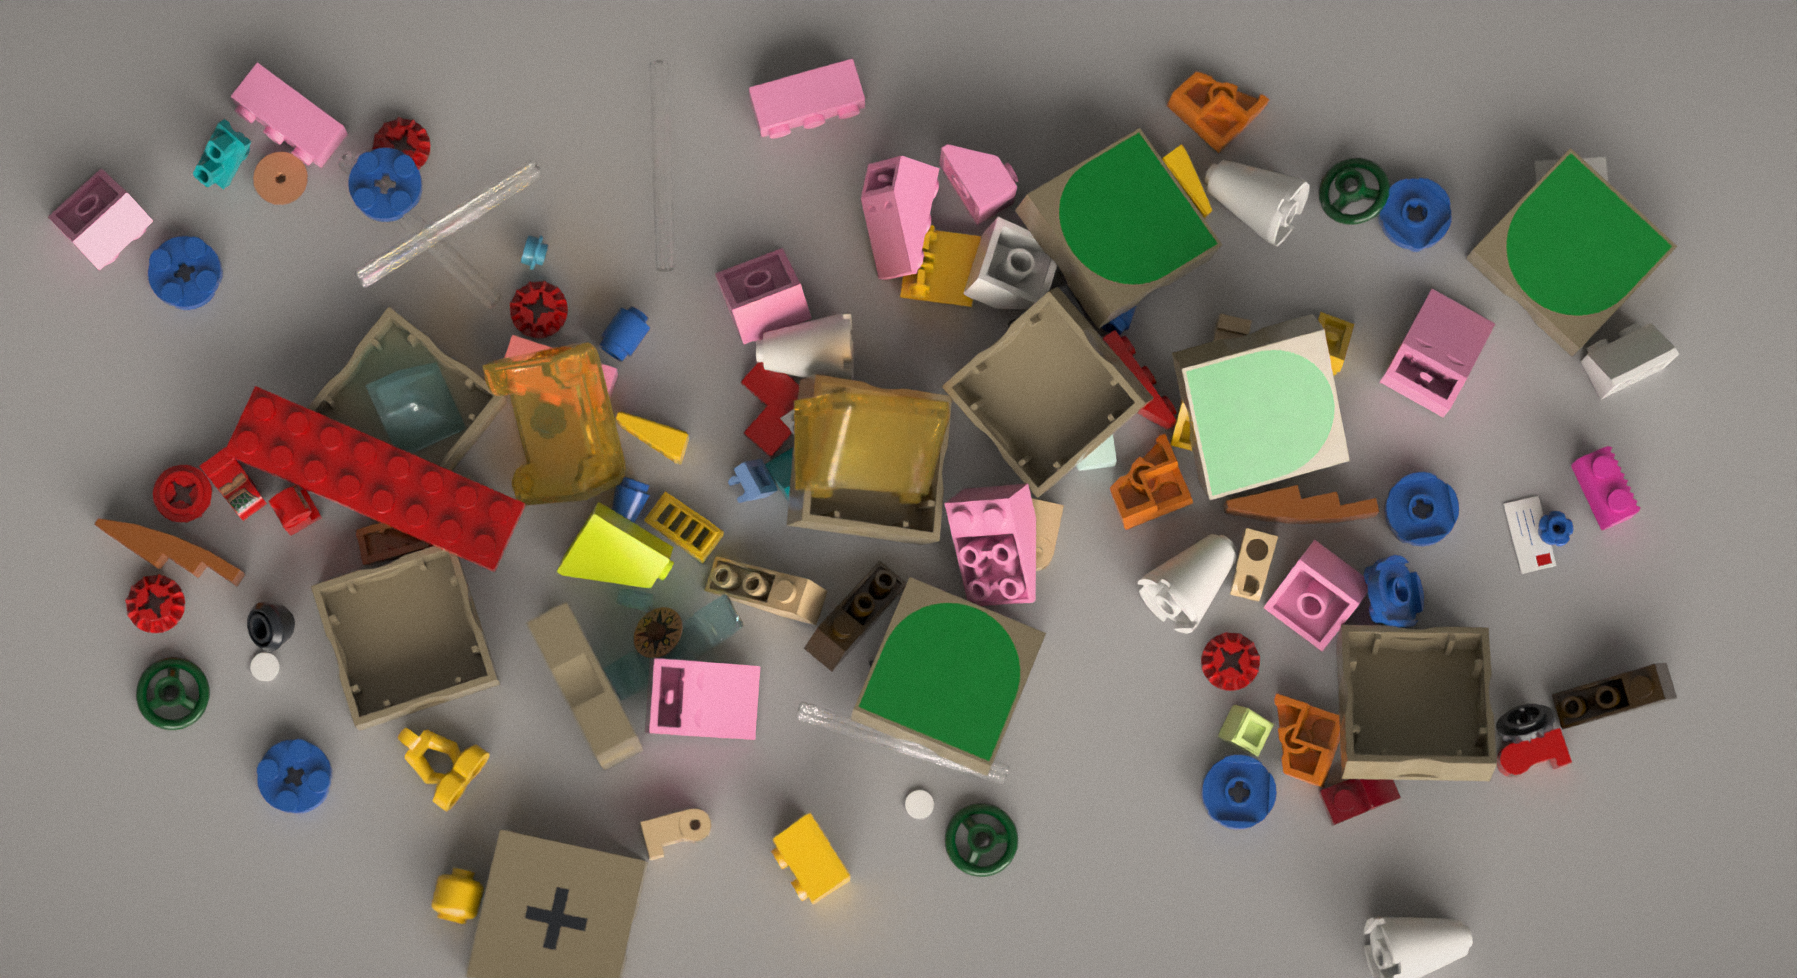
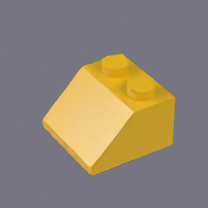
(810, 859)

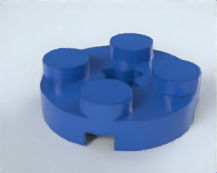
(371, 168)
(1435, 212)
(166, 263)
(1433, 492)
(1383, 580)
(315, 781)
(1222, 806)

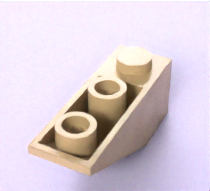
(767, 590)

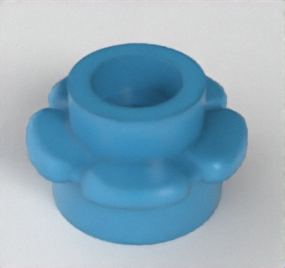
(534, 251)

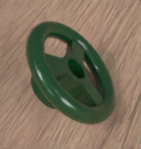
(1346, 177)
(148, 707)
(964, 816)

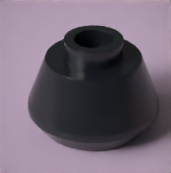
(270, 625)

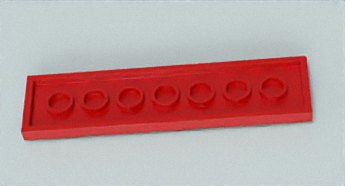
(375, 478)

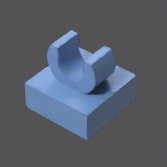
(754, 479)

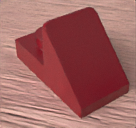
(1357, 797)

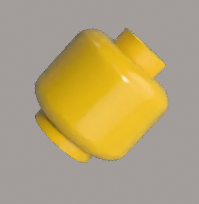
(457, 896)

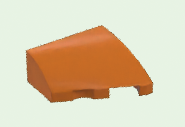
(1215, 109)
(1151, 487)
(1307, 739)

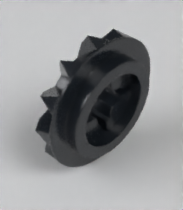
(1525, 723)

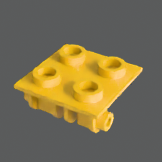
(943, 269)

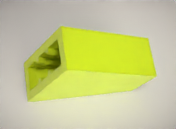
(616, 552)

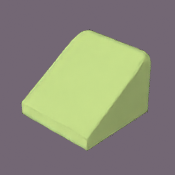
(1245, 729)

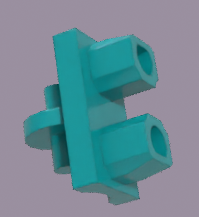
(222, 156)

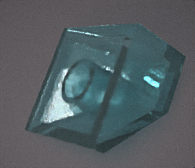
(416, 407)

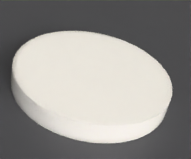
(264, 666)
(919, 804)

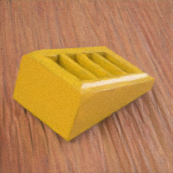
(1184, 172)
(662, 438)
(708, 544)

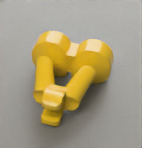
(450, 784)

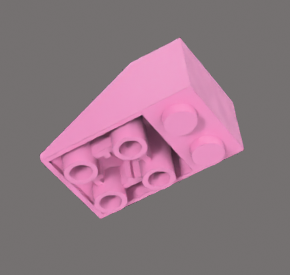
(897, 213)
(1437, 353)
(995, 543)
(702, 699)

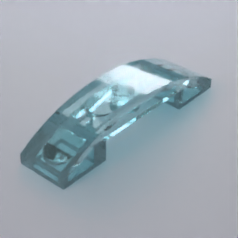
(699, 635)

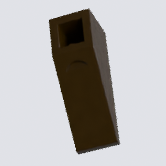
(854, 616)
(1614, 695)

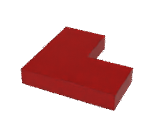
(777, 393)

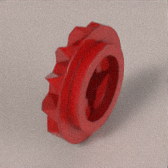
(417, 138)
(549, 322)
(165, 492)
(171, 609)
(1229, 678)

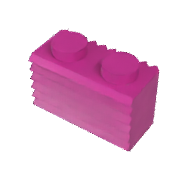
(1605, 488)

